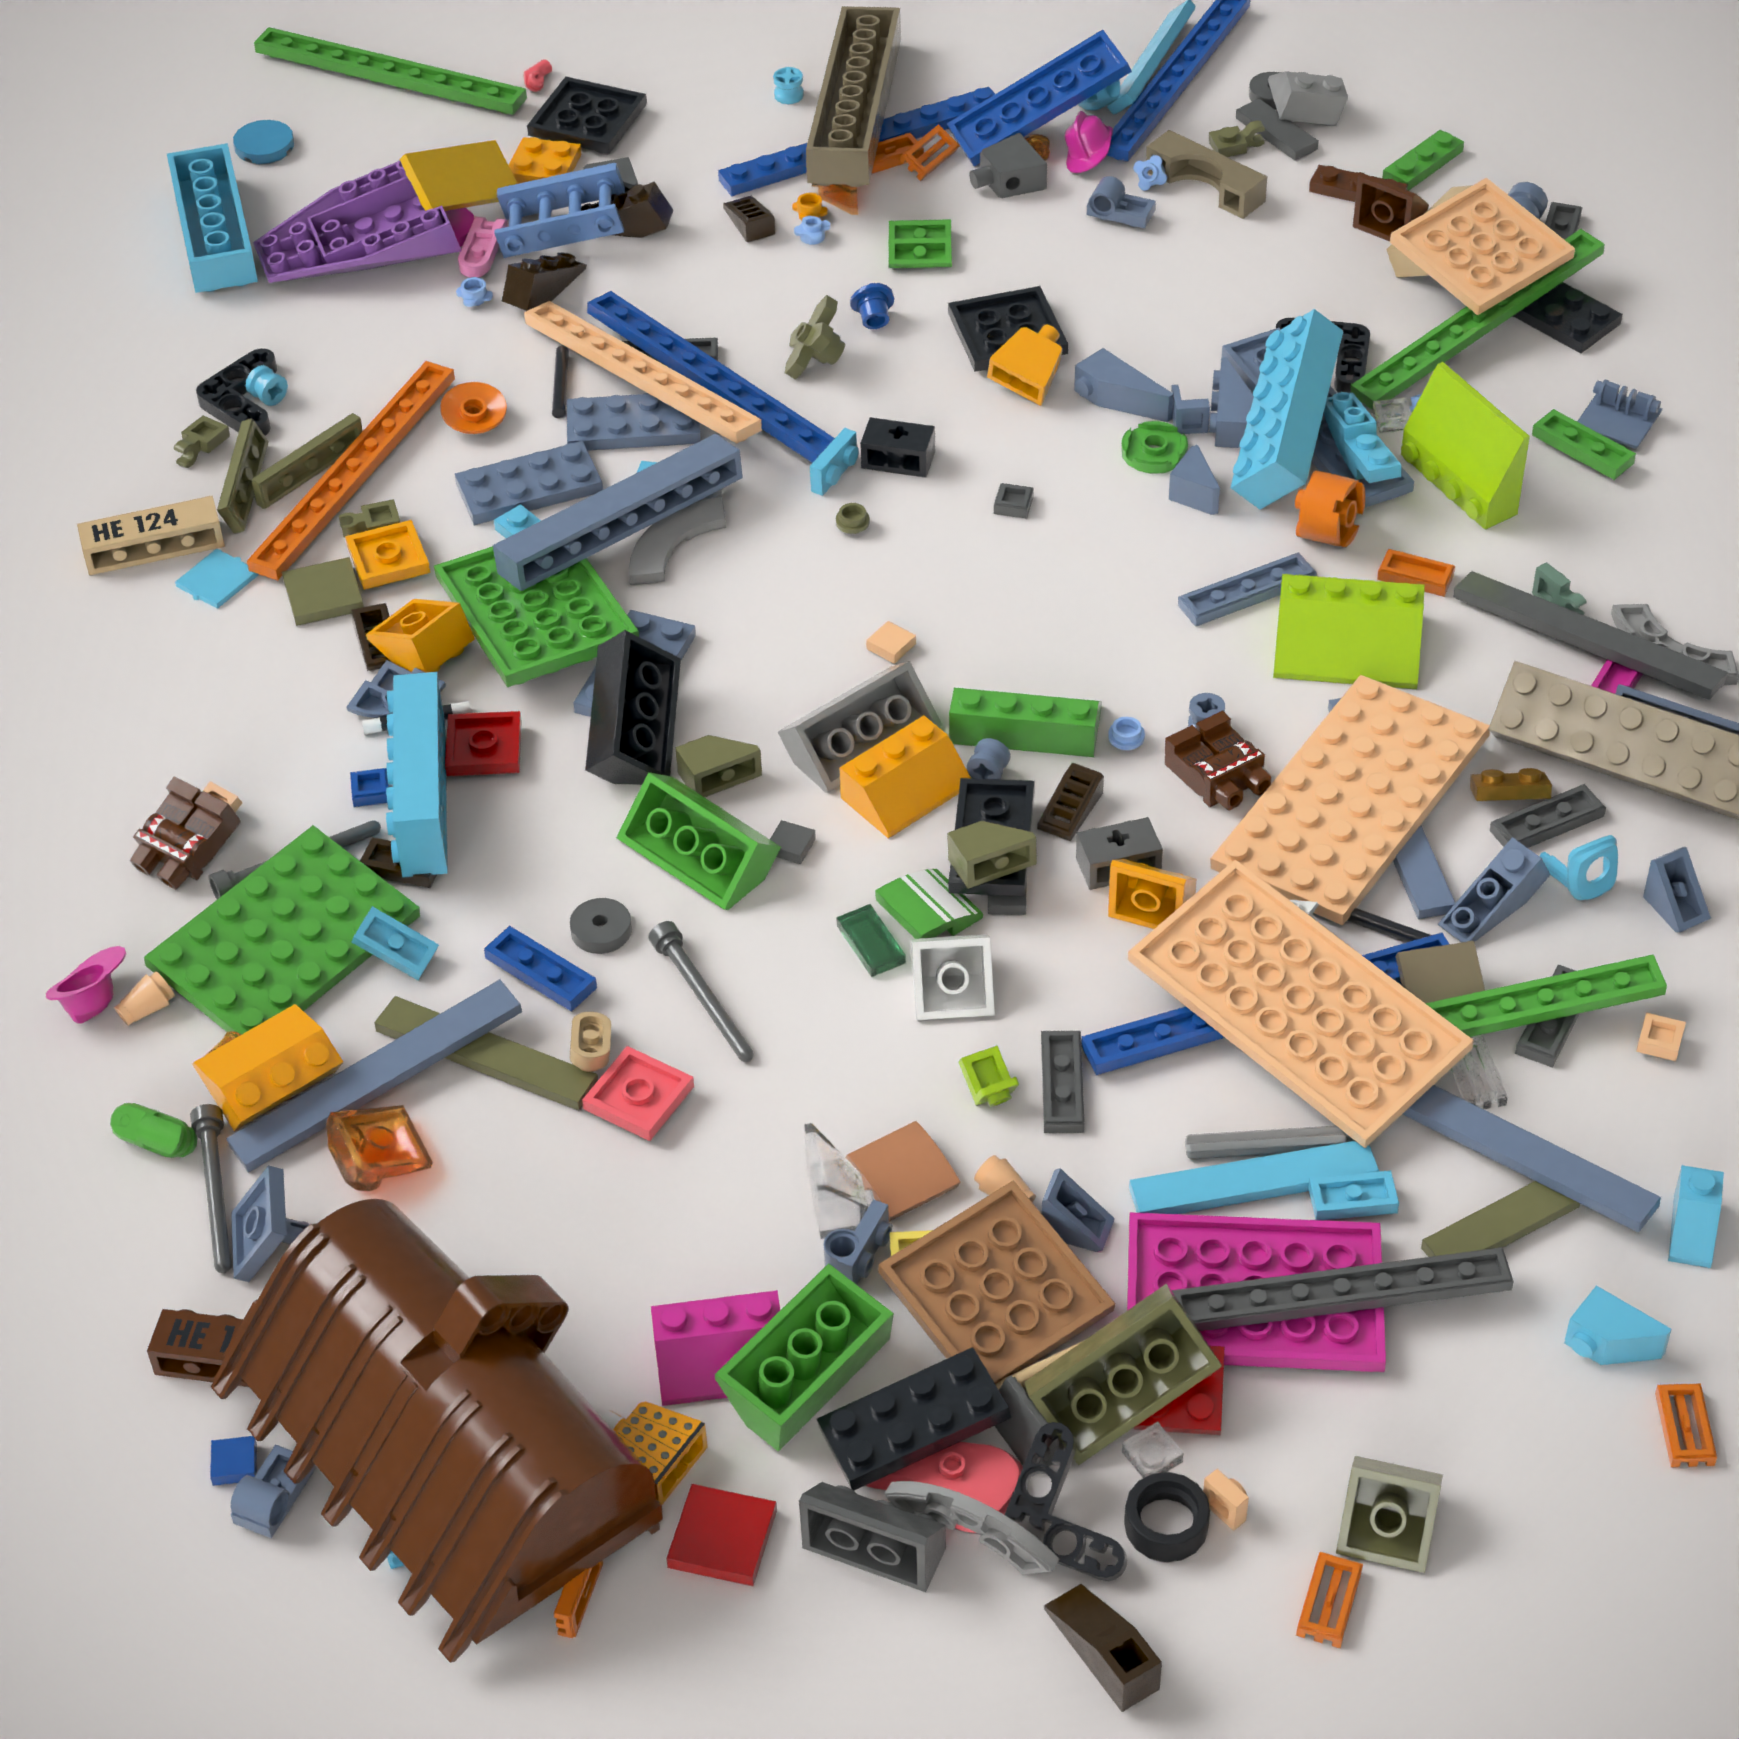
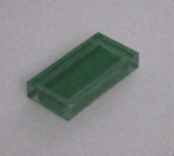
(871, 940)

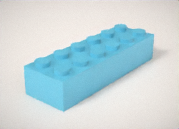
(212, 218)
(1286, 409)
(417, 775)

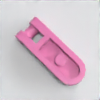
(480, 247)

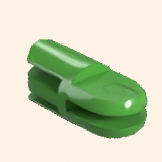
(153, 1130)

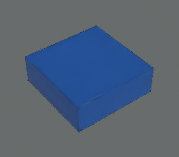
(369, 787)
(233, 1459)

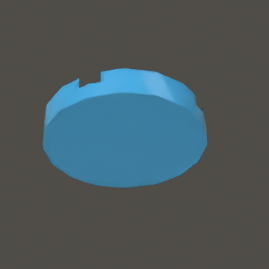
(263, 141)

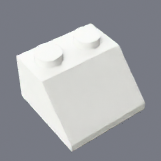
(952, 977)

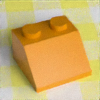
(423, 634)
(1146, 893)

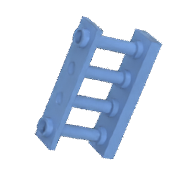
(555, 193)

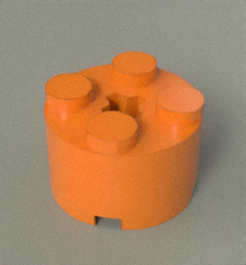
(1329, 508)

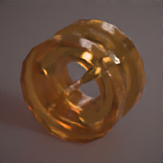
(1040, 144)

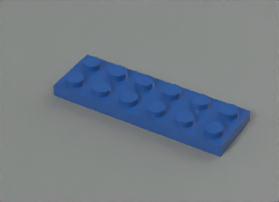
(1040, 95)

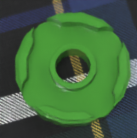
(1143, 458)

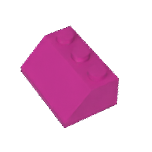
(701, 1337)

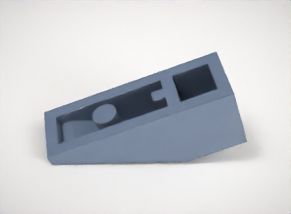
(1120, 387)

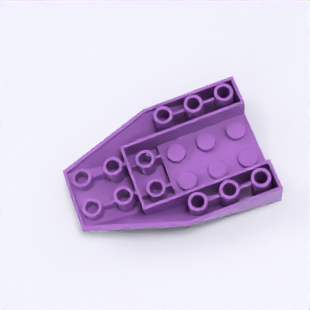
(357, 228)

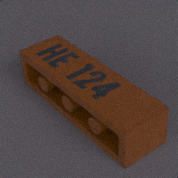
(191, 1344)

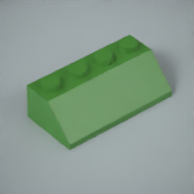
(1025, 721)
(697, 841)
(804, 1356)

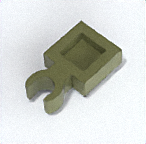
(372, 517)

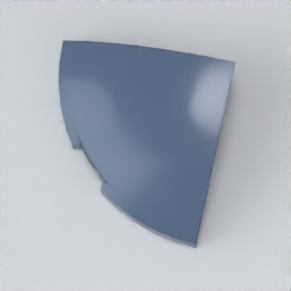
(372, 696)

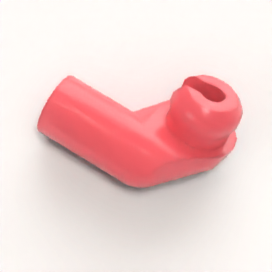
(535, 75)

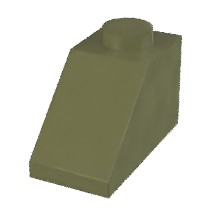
(717, 764)
(989, 851)

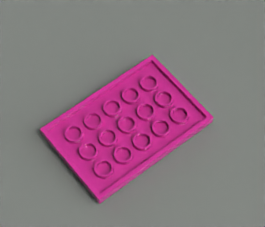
(1226, 1249)

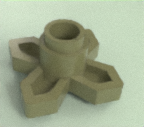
(815, 340)

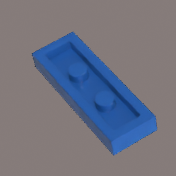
(540, 968)

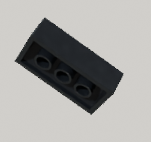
(632, 710)

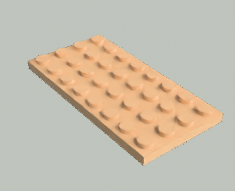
(1352, 796)
(1300, 1002)

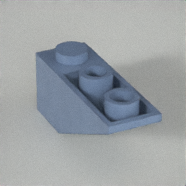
(1232, 406)
(1496, 892)

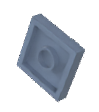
(261, 1224)

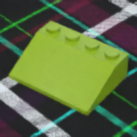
(1467, 448)
(1349, 630)

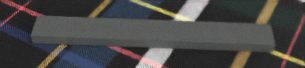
(1591, 635)
(1347, 1289)

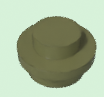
(852, 518)

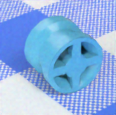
(788, 85)
(266, 385)

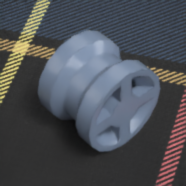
(1204, 706)
(988, 759)

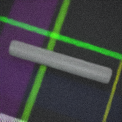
(1261, 1141)

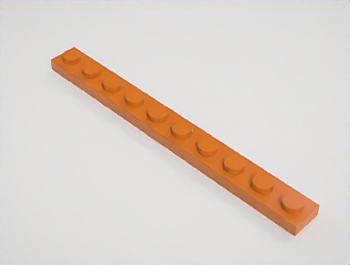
(350, 471)

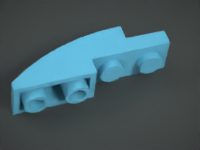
(1357, 439)

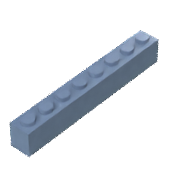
(617, 512)

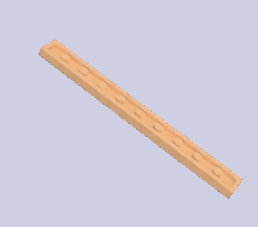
(644, 372)

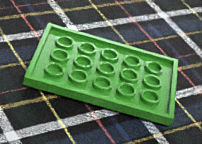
(534, 628)
(278, 934)

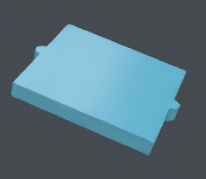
(216, 578)

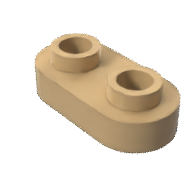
(590, 1041)

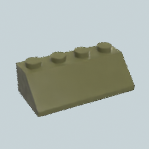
(1123, 1373)

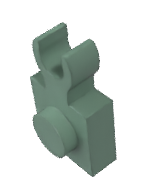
(1555, 588)

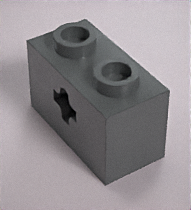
(1127, 840)

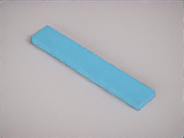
(1152, 56)
(1247, 1179)

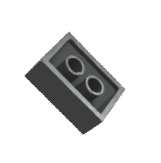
(871, 1535)

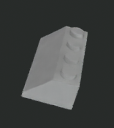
(856, 723)

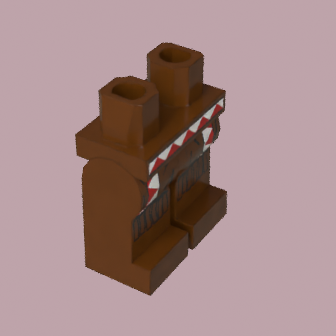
(1216, 762)
(183, 834)

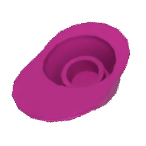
(1087, 142)
(89, 986)

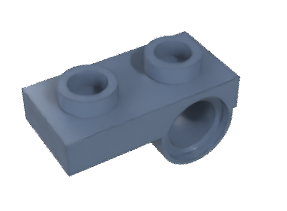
(1112, 204)
(859, 1245)
(265, 1500)

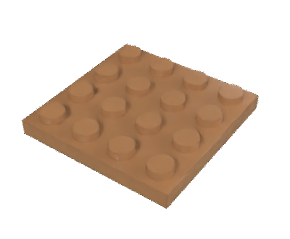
(997, 1284)

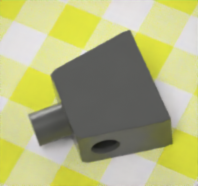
(1010, 168)

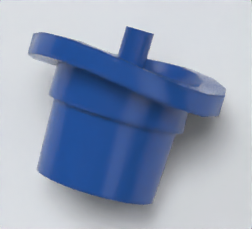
(873, 304)

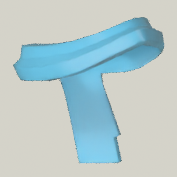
(1579, 862)

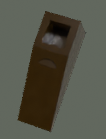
(641, 210)
(540, 280)
(1107, 1646)

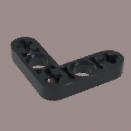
(1353, 345)
(220, 393)
(1041, 1508)

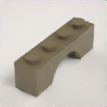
(1238, 186)

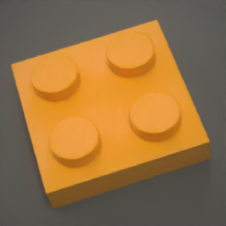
(543, 159)
(387, 554)

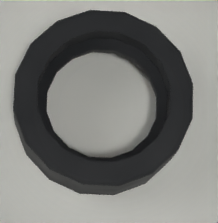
(1170, 1487)

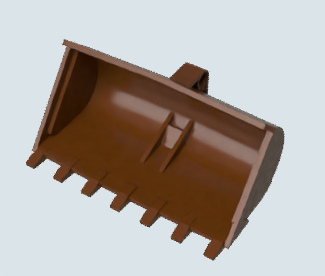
(437, 1418)

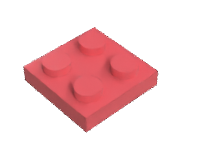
(638, 1093)

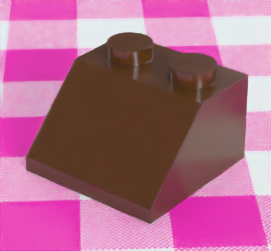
(1384, 207)

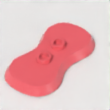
(967, 1468)

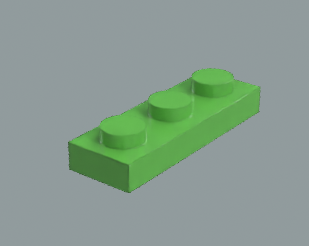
(1424, 159)
(1583, 444)

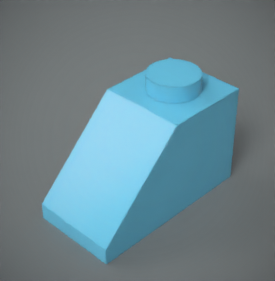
(1695, 1216)
(1615, 1331)

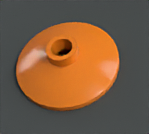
(473, 407)

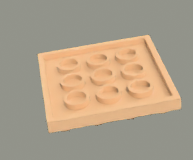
(1482, 246)

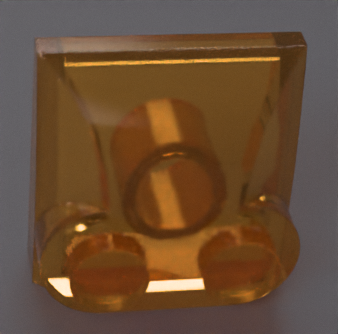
(375, 1145)

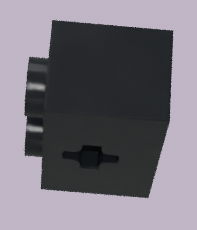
(897, 447)

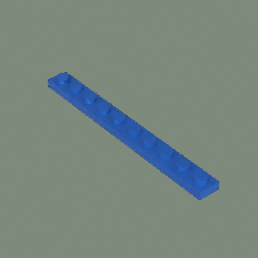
(1174, 77)
(792, 160)
(706, 371)
(1184, 1029)

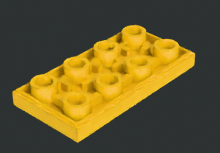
(458, 175)

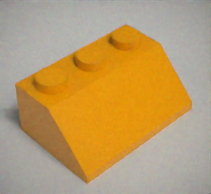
(903, 777)
(268, 1065)

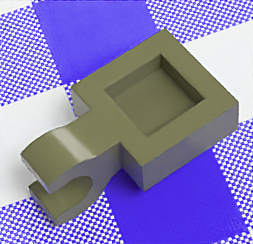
(1233, 142)
(201, 435)

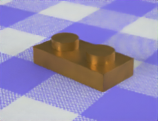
(1497, 785)

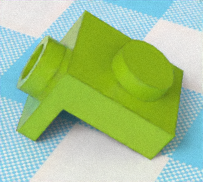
(988, 1077)

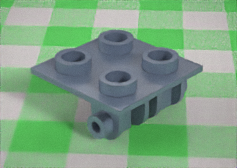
(1619, 416)

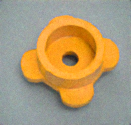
(809, 205)

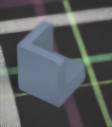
(1190, 415)

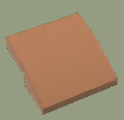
(904, 1169)

